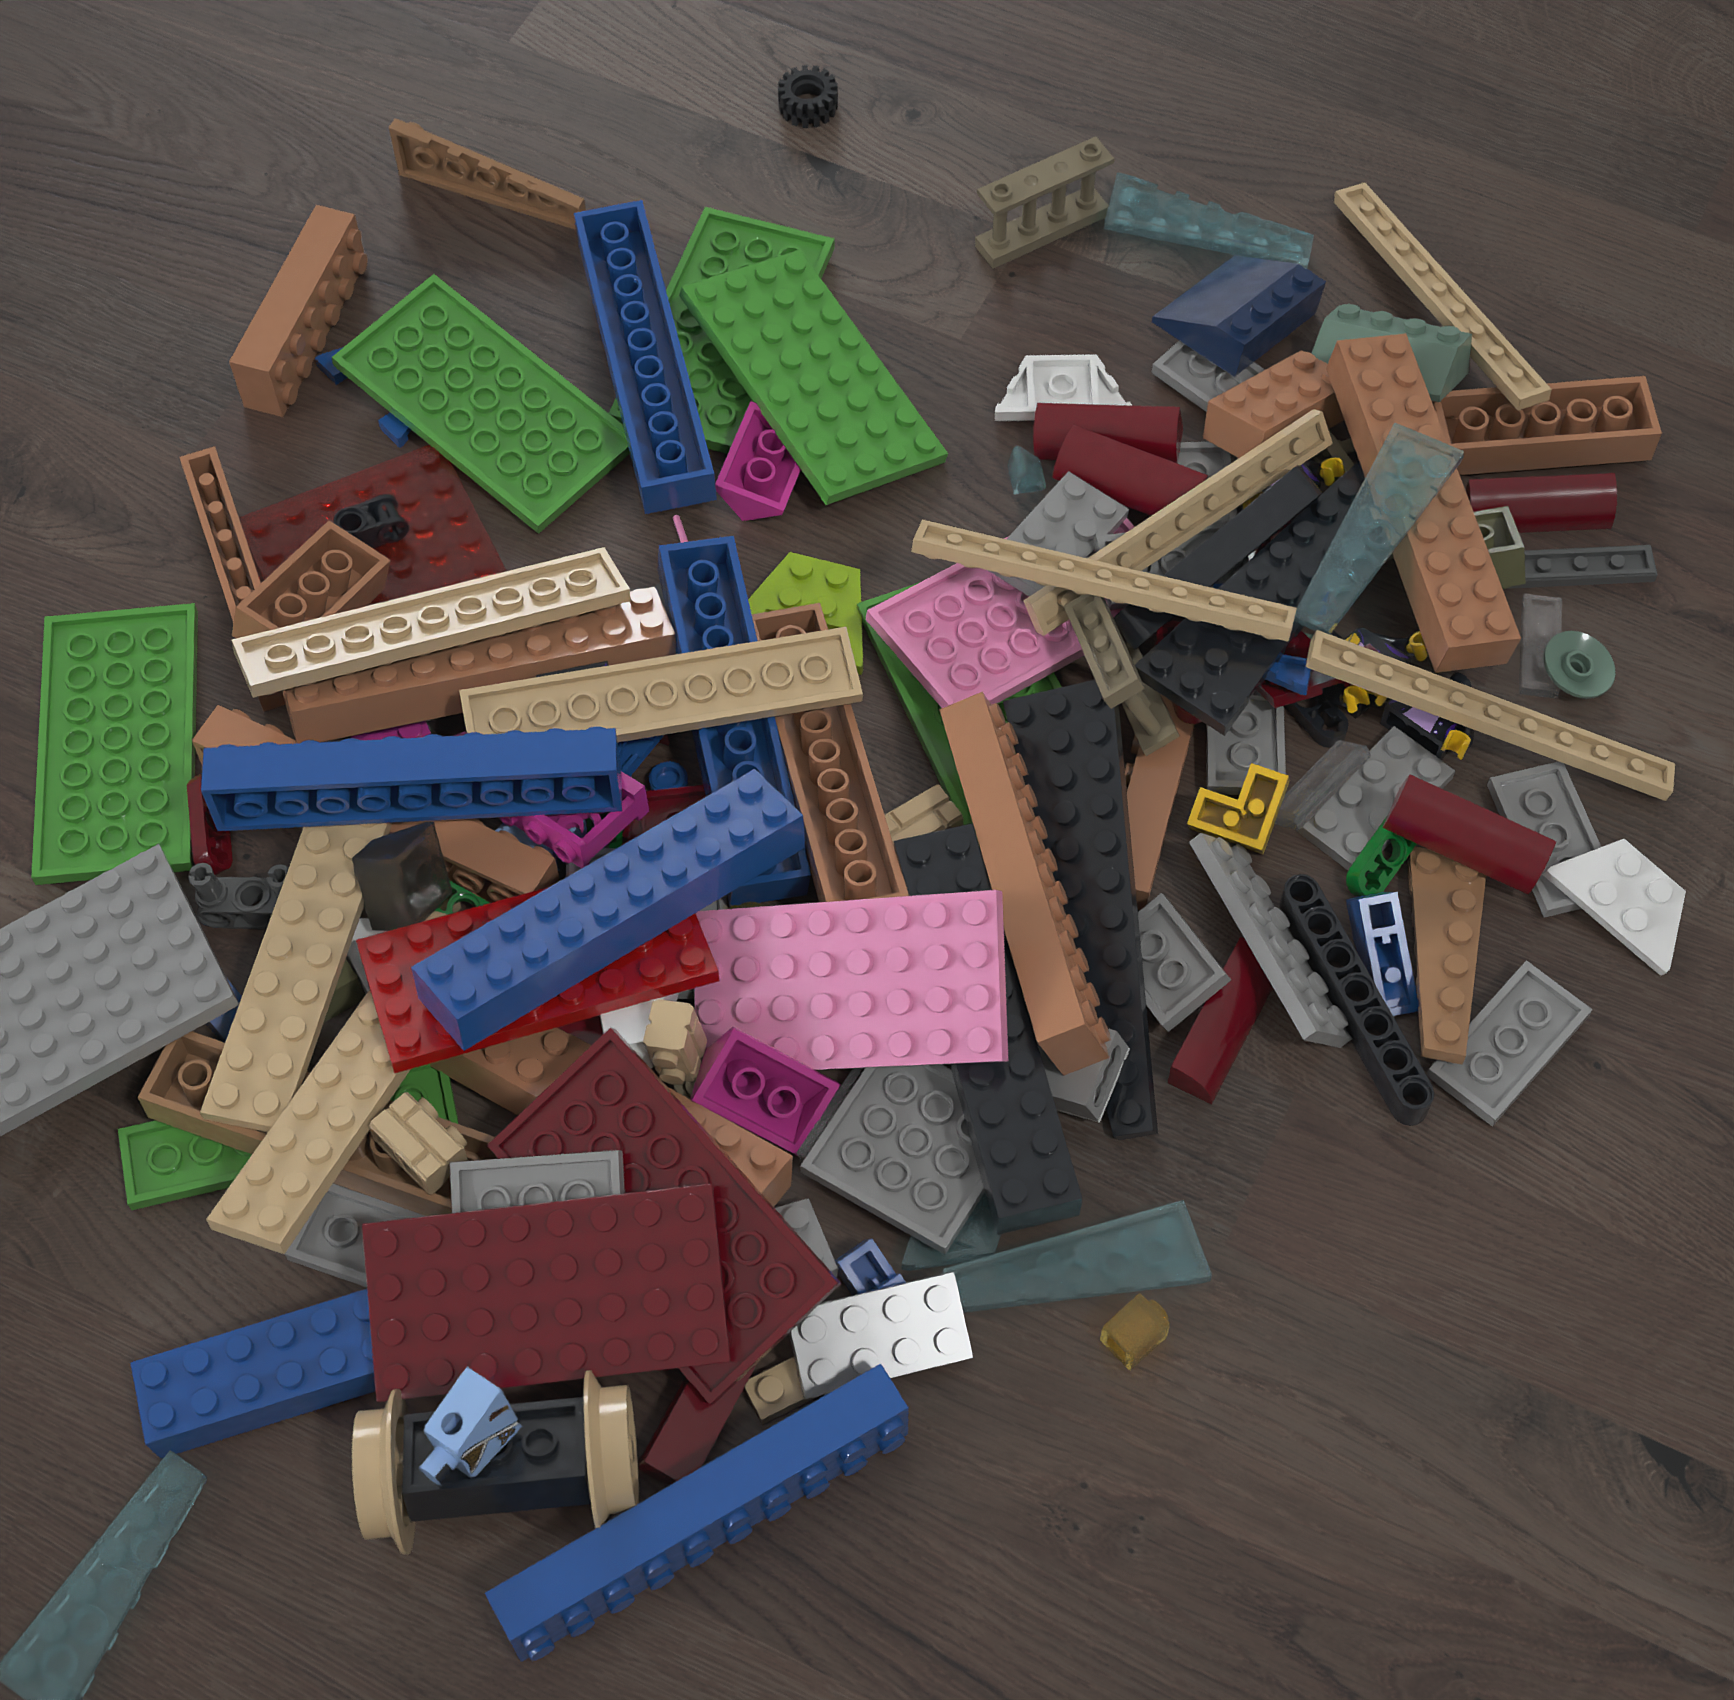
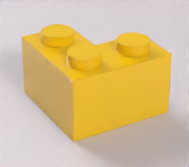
(1246, 819)

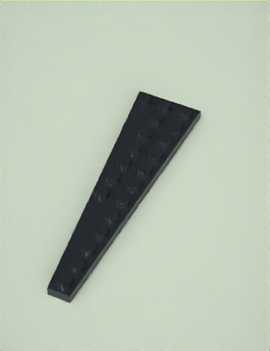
(1218, 669)
(1081, 793)

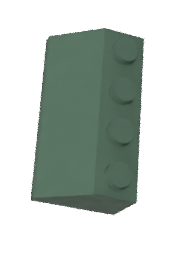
(1439, 351)

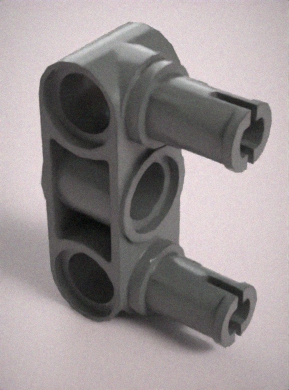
(229, 900)

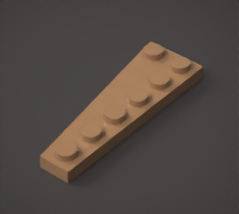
(465, 172)
(1446, 934)

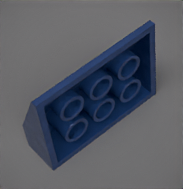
(1242, 310)

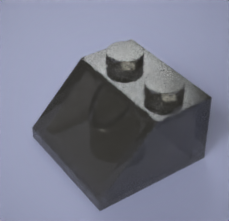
(402, 877)

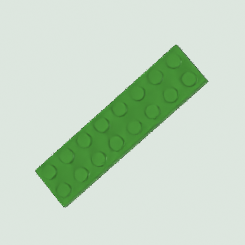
(175, 1164)

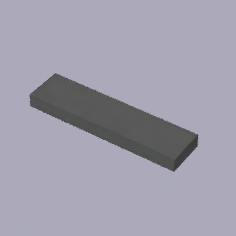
(1589, 566)

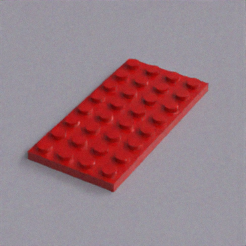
(414, 1037)

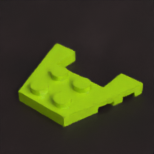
(808, 581)

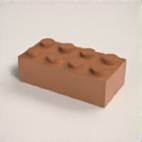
(1269, 403)
(319, 579)

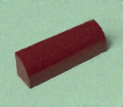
(1143, 427)
(1123, 471)
(1550, 501)
(1469, 834)
(1221, 1027)
(687, 1432)

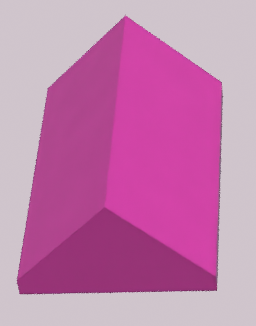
(757, 470)
(762, 1089)

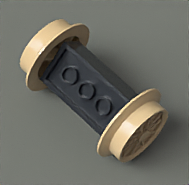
(558, 1458)

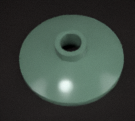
(1579, 664)

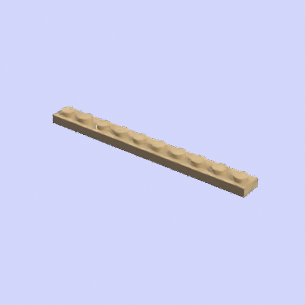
(1442, 295)
(1194, 510)
(1104, 580)
(1491, 715)

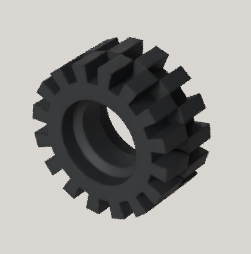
(803, 83)

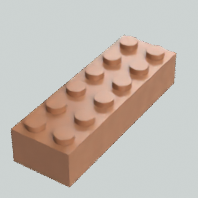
(299, 311)
(1576, 427)

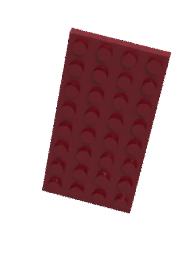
(620, 1104)
(546, 1291)

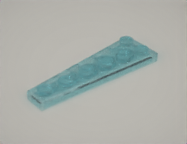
(1147, 212)
(1389, 502)
(1113, 1257)
(83, 1617)

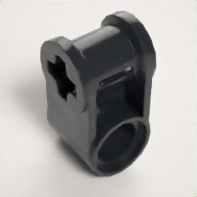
(371, 523)

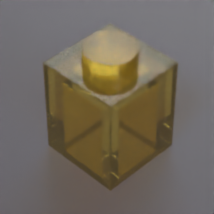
(1135, 1330)

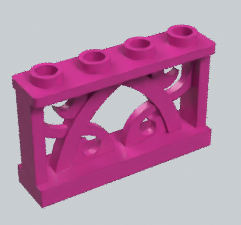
(554, 832)

